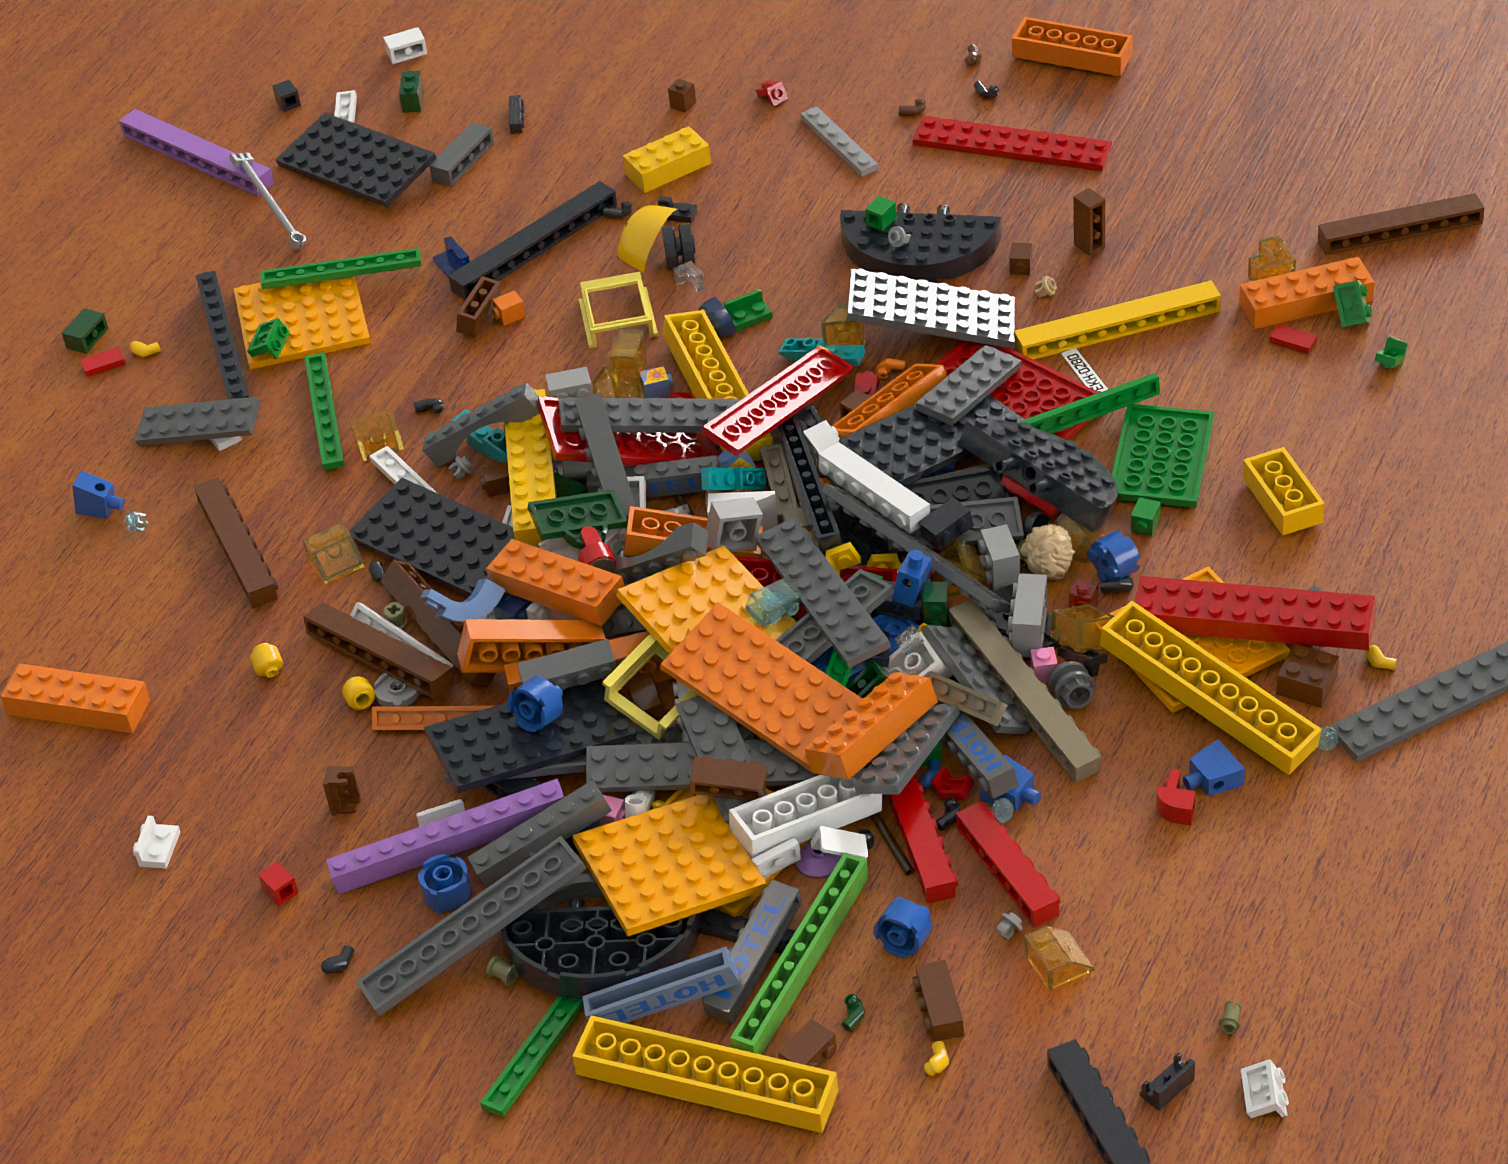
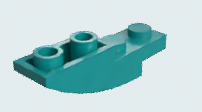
(799, 347)
(488, 441)
(733, 478)

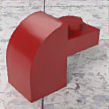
(1175, 803)

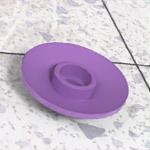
(815, 862)

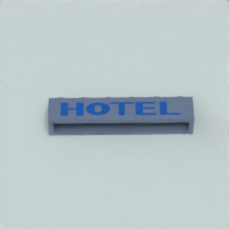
(664, 988)

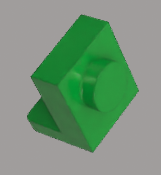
(1393, 353)

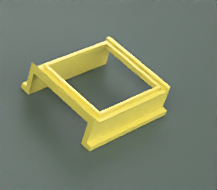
(608, 283)
(624, 673)

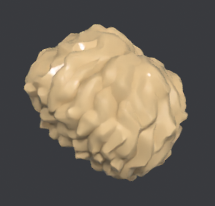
(1048, 551)

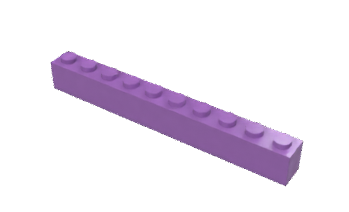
(191, 150)
(440, 837)

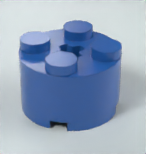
(1113, 557)
(535, 703)
(444, 883)
(903, 927)

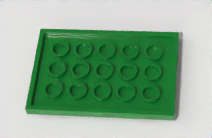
(1162, 454)

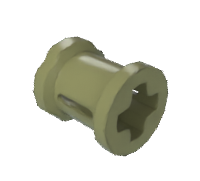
(394, 614)
(502, 970)

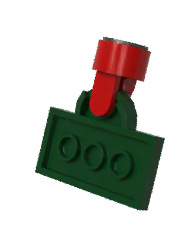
(582, 523)

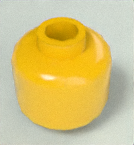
(266, 660)
(358, 693)

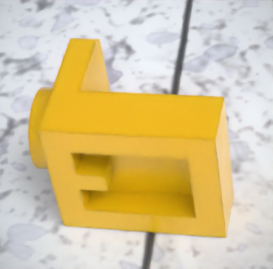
(843, 557)
(884, 561)

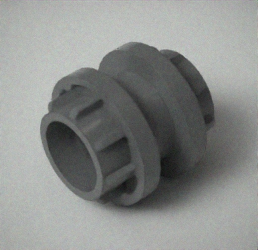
(1071, 685)

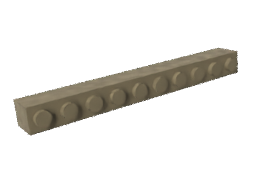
(1029, 695)

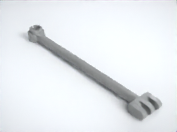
(297, 239)

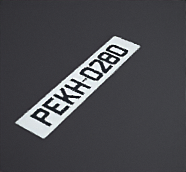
(1084, 370)

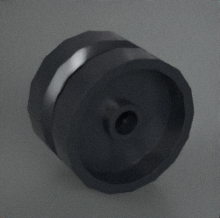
(678, 246)

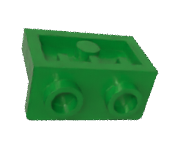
(1352, 303)
(748, 310)
(269, 338)

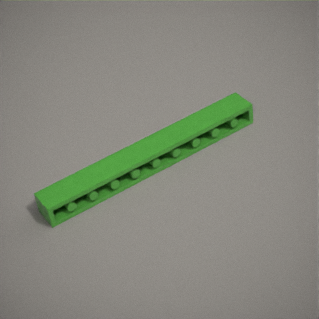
(801, 955)

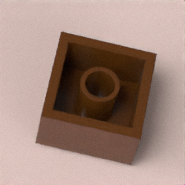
(1307, 675)

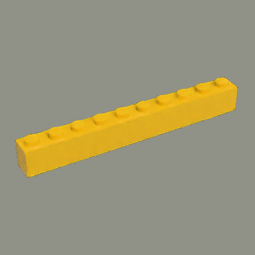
(1118, 320)

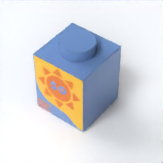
(656, 382)
(728, 460)

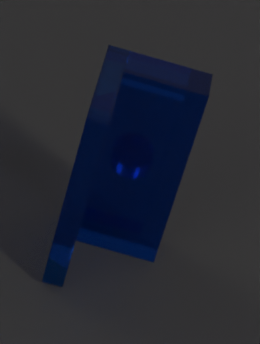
(452, 258)

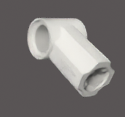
(638, 802)

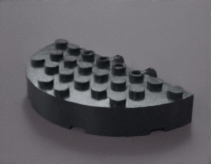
(938, 244)
(1045, 467)
(588, 950)

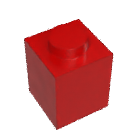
(278, 883)

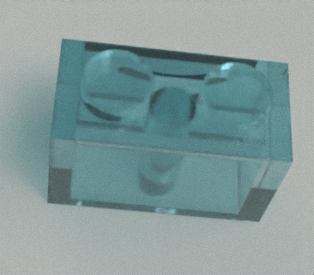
(773, 602)

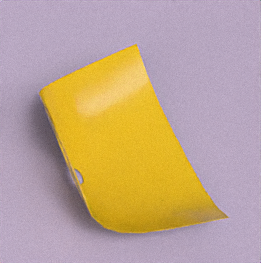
(641, 233)

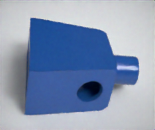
(95, 496)
(918, 570)
(1214, 770)
(1020, 794)

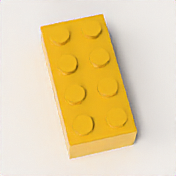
(666, 159)
(1283, 491)

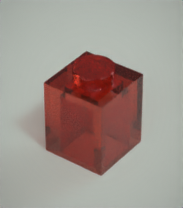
(1083, 593)

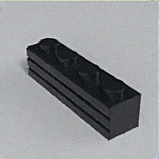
(516, 114)

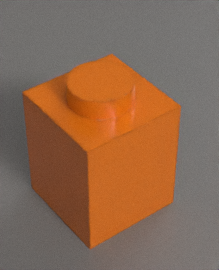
(508, 308)

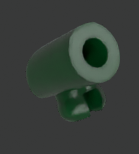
(855, 1011)

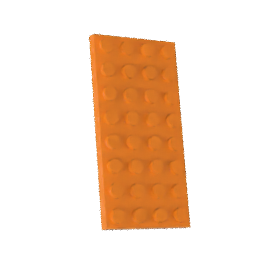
(758, 682)

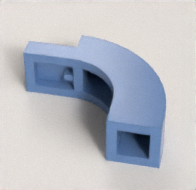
(480, 603)

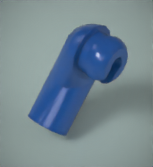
(926, 780)

